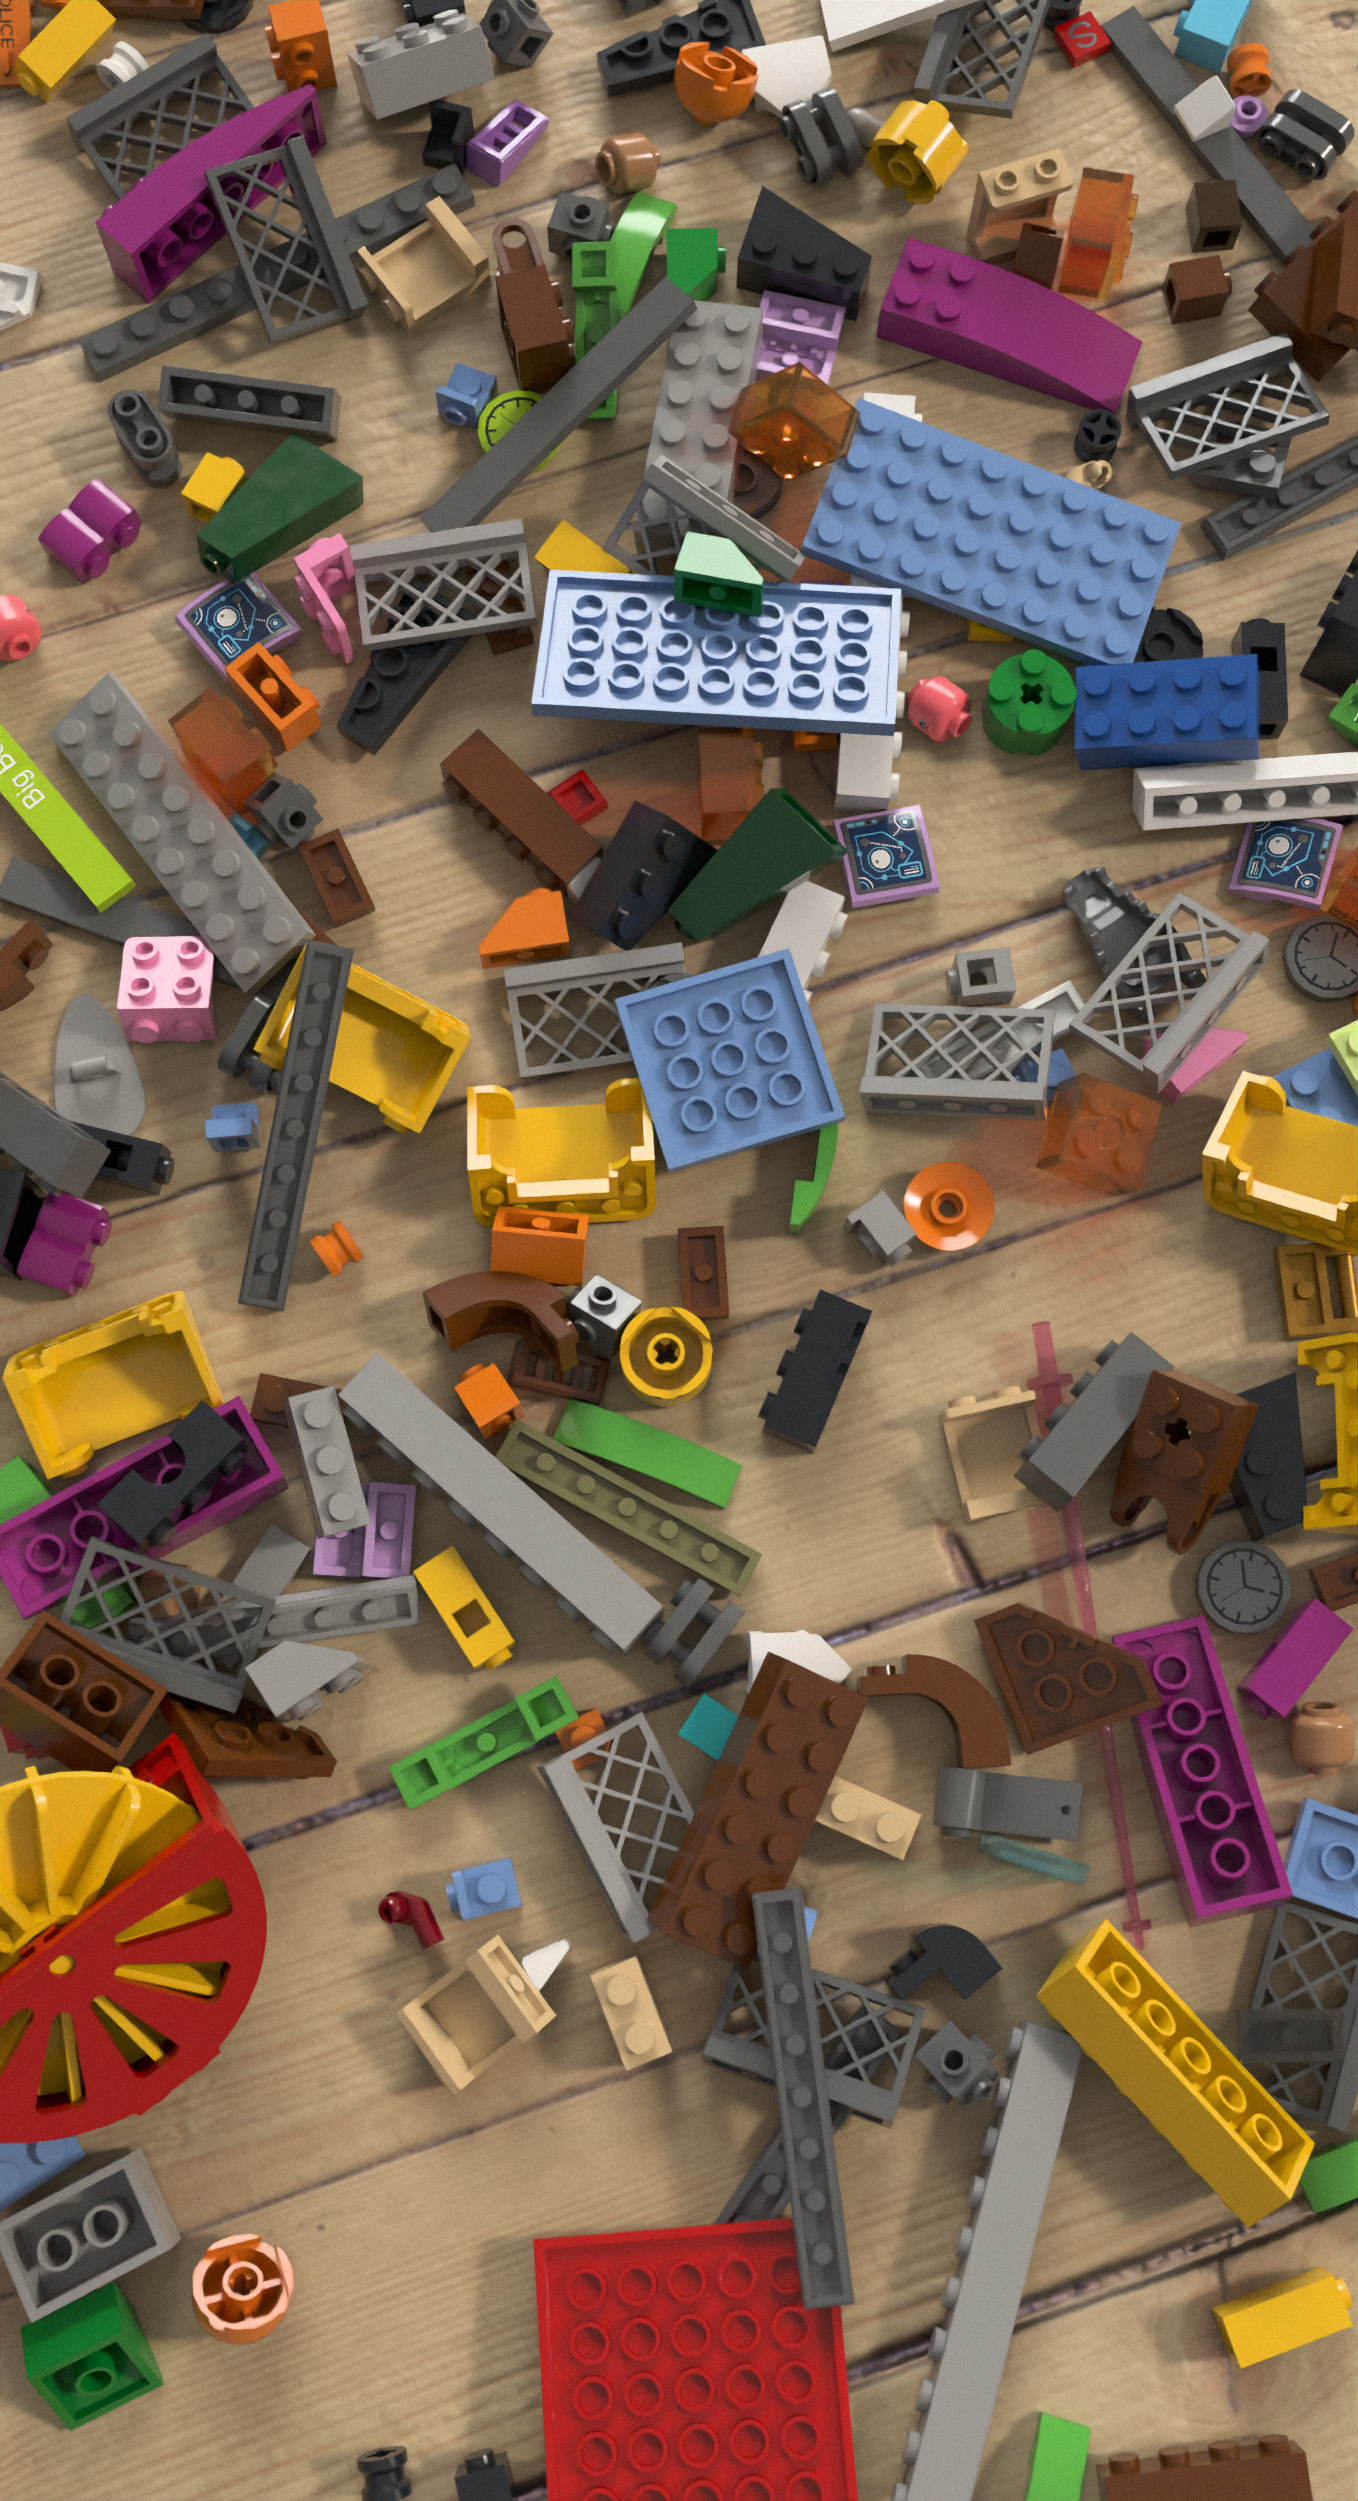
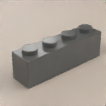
(249, 402)
(46, 1142)
(1091, 1424)

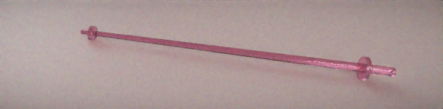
(1050, 1384)

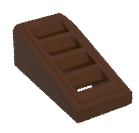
(535, 1383)

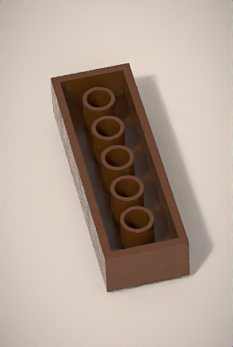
(757, 1808)

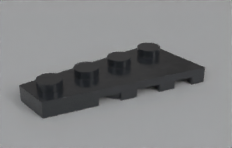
(652, 57)
(398, 677)

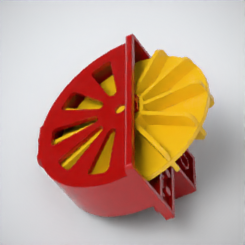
(119, 1940)

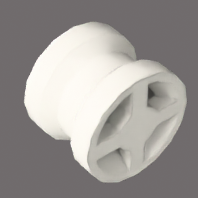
(121, 66)

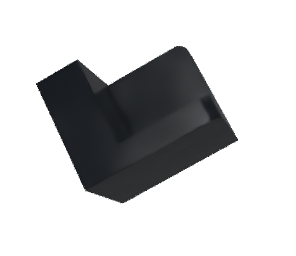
(448, 136)

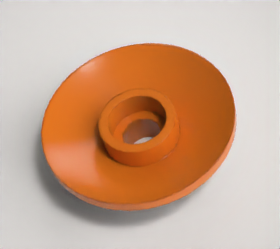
(957, 1186)

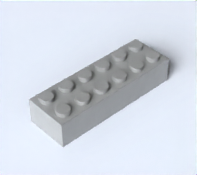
(701, 381)

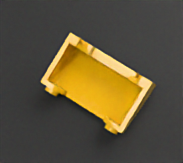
(386, 1046)
(562, 1157)
(1283, 1166)
(1337, 1365)
(110, 1381)

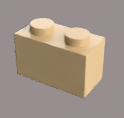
(868, 1818)
(631, 2012)

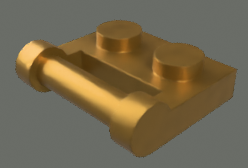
(1306, 1293)

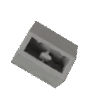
(301, 1674)

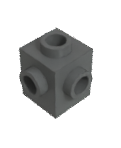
(515, 31)
(577, 221)
(283, 811)
(602, 1314)
(958, 2066)

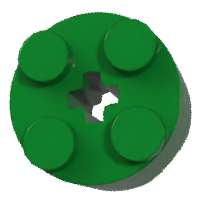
(1028, 703)

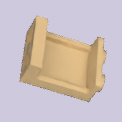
(1015, 195)
(425, 269)
(984, 1451)
(475, 2015)

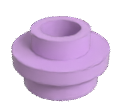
(1246, 125)

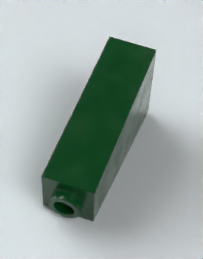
(278, 508)
(758, 863)

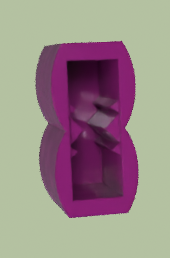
(90, 531)
(64, 1243)

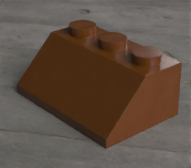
(74, 1697)

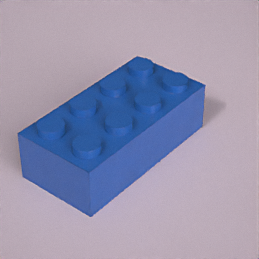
(1167, 712)

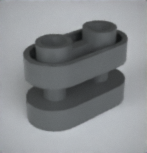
(1305, 135)
(813, 157)
(144, 438)
(239, 1049)
(664, 1637)

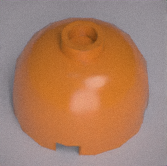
(714, 84)
(241, 2289)

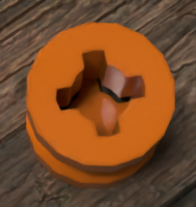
(1249, 70)
(336, 1248)

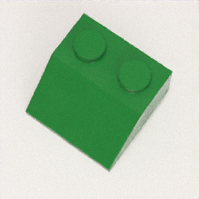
(90, 2356)

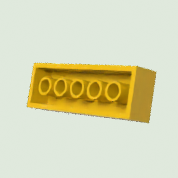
(1177, 2073)

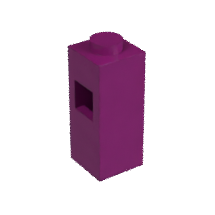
(1293, 1660)

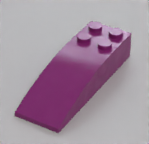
(171, 212)
(1005, 327)
(48, 1541)
(1203, 1779)

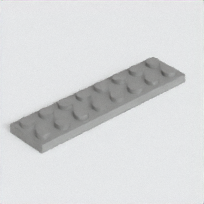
(181, 834)

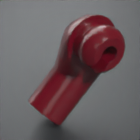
(414, 1912)

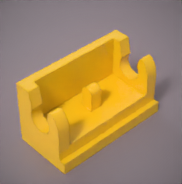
(573, 551)

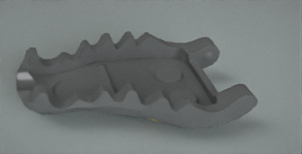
(1113, 926)

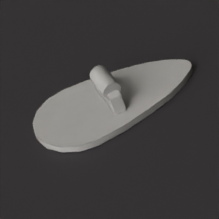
(96, 1071)

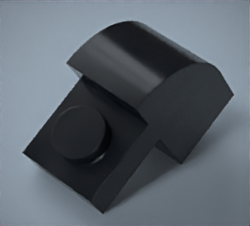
(950, 1950)

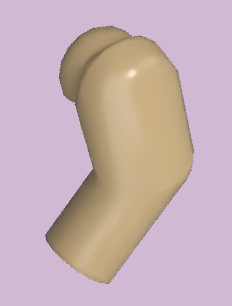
(1091, 474)

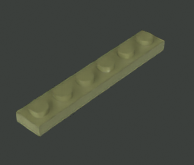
(628, 1508)

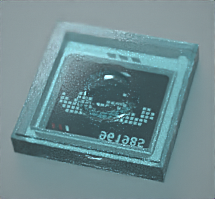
(1033, 1858)

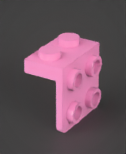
(322, 577)
(167, 990)

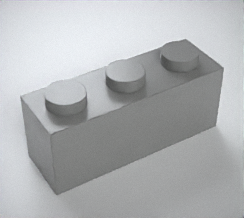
(326, 1462)

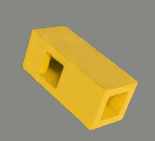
(63, 47)
(466, 1610)
(1283, 2316)

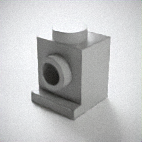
(991, 966)
(882, 1230)

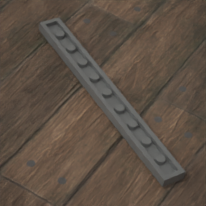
(227, 294)

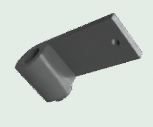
(1006, 1804)

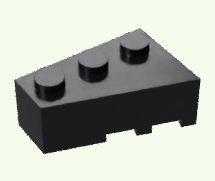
(800, 257)
(1335, 655)
(640, 876)
(814, 1370)
(1270, 1471)

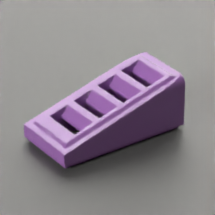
(496, 164)

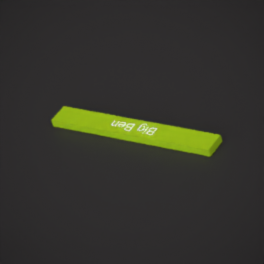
(60, 827)

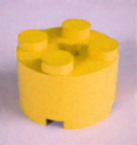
(917, 150)
(666, 1330)

